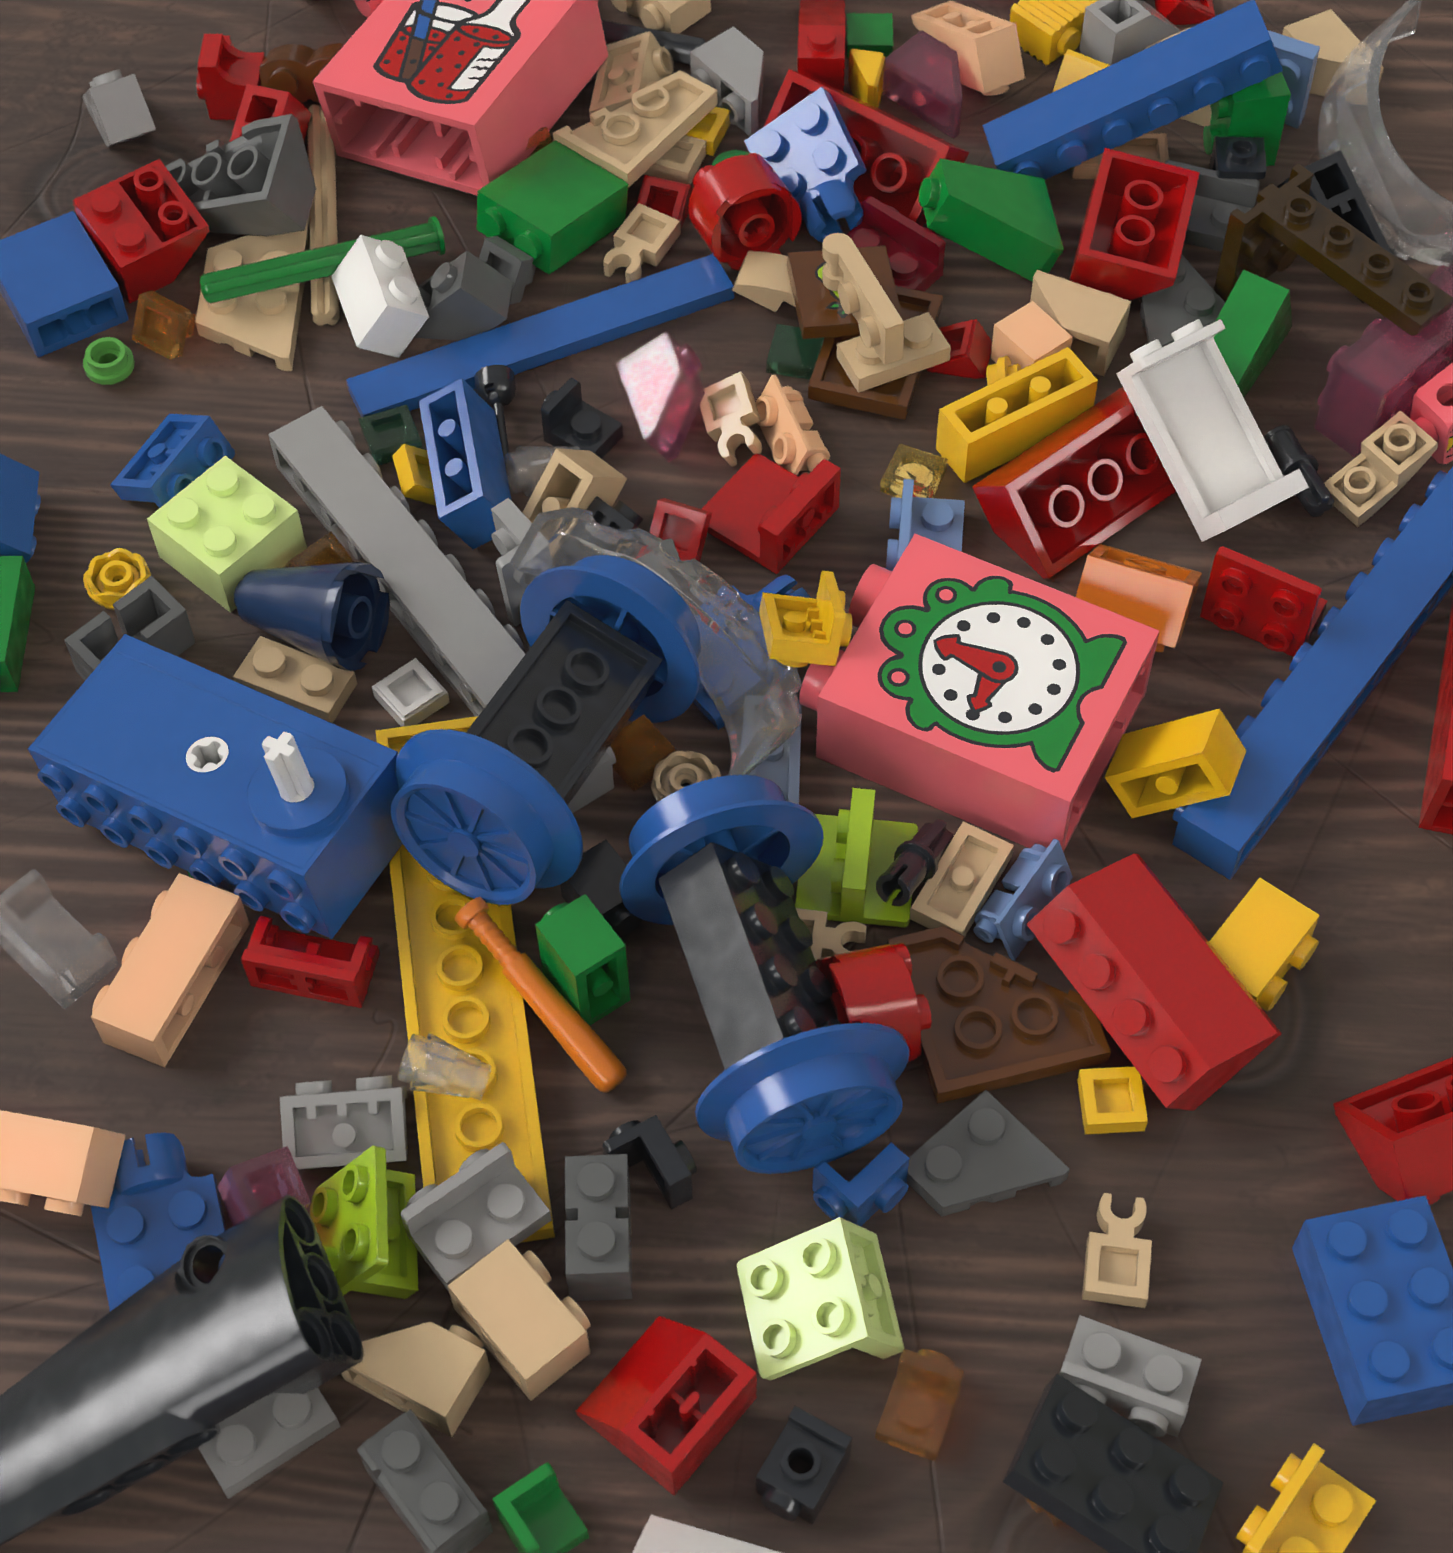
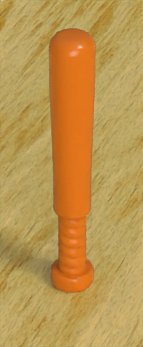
(556, 1013)

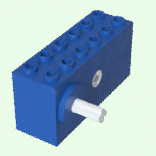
(224, 784)

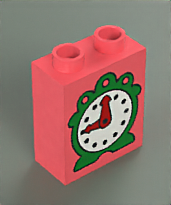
(980, 692)

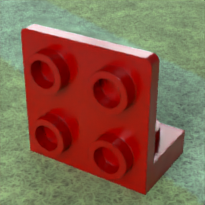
(773, 511)
(1261, 602)

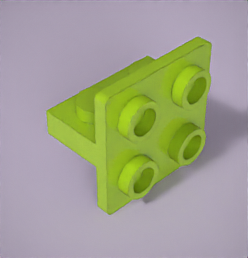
(851, 861)
(363, 1226)

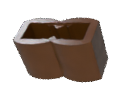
(295, 67)

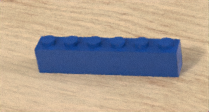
(1135, 95)

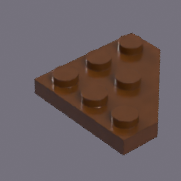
(994, 1019)

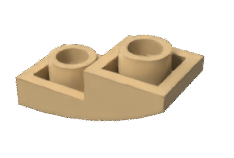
(765, 279)
(1381, 469)

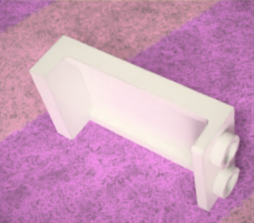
(1205, 430)

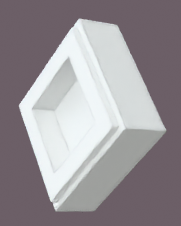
(410, 694)

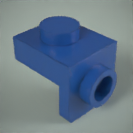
(874, 1188)

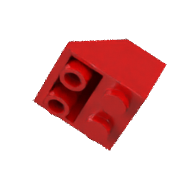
(142, 228)
(671, 1400)

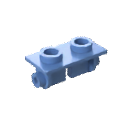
(1036, 880)

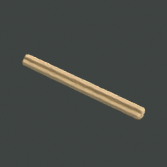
(322, 213)

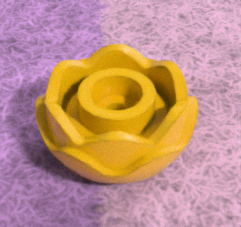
(113, 566)

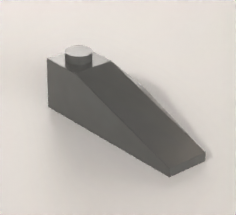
(254, 182)

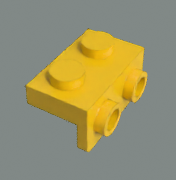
(806, 628)

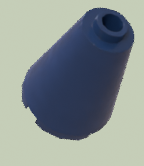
(319, 609)

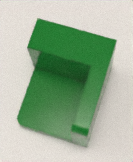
(539, 1514)

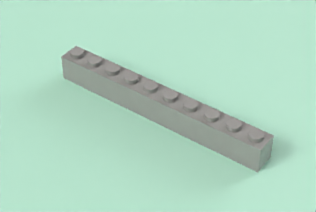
(423, 585)

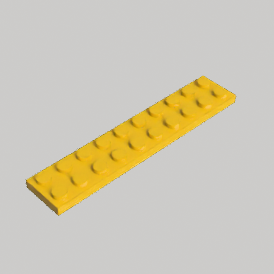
(464, 998)

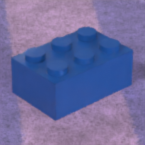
(1382, 1306)

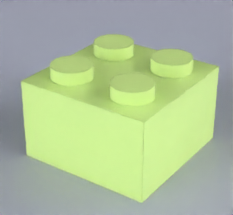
(225, 529)

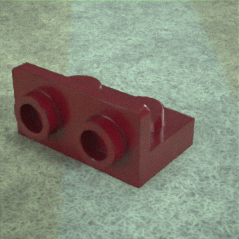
(912, 250)

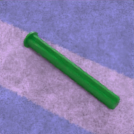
(311, 264)

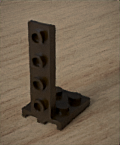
(1295, 223)

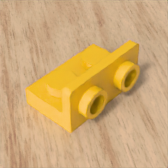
(1311, 1515)

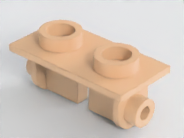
(788, 427)

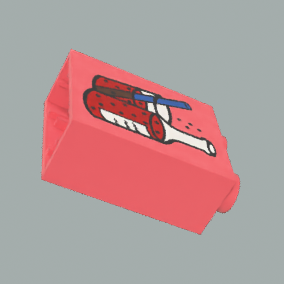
(458, 84)

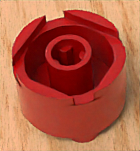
(742, 208)
(878, 989)

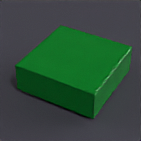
(870, 32)

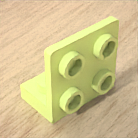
(818, 1299)

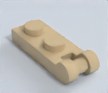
(863, 297)

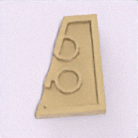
(643, 129)

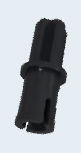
(1291, 457)
(914, 862)

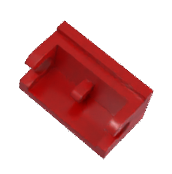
(309, 964)

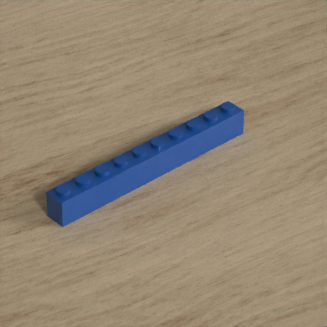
(1327, 684)

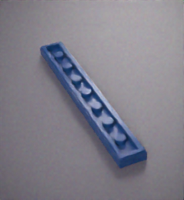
(547, 335)

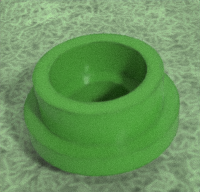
(108, 361)

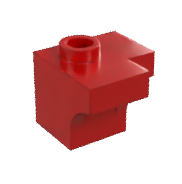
(224, 75)

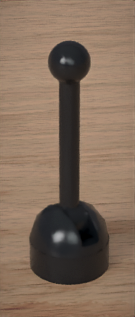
(497, 388)

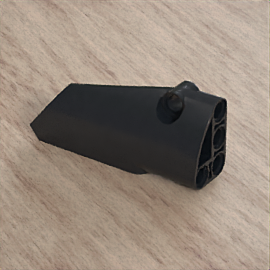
(174, 1366)

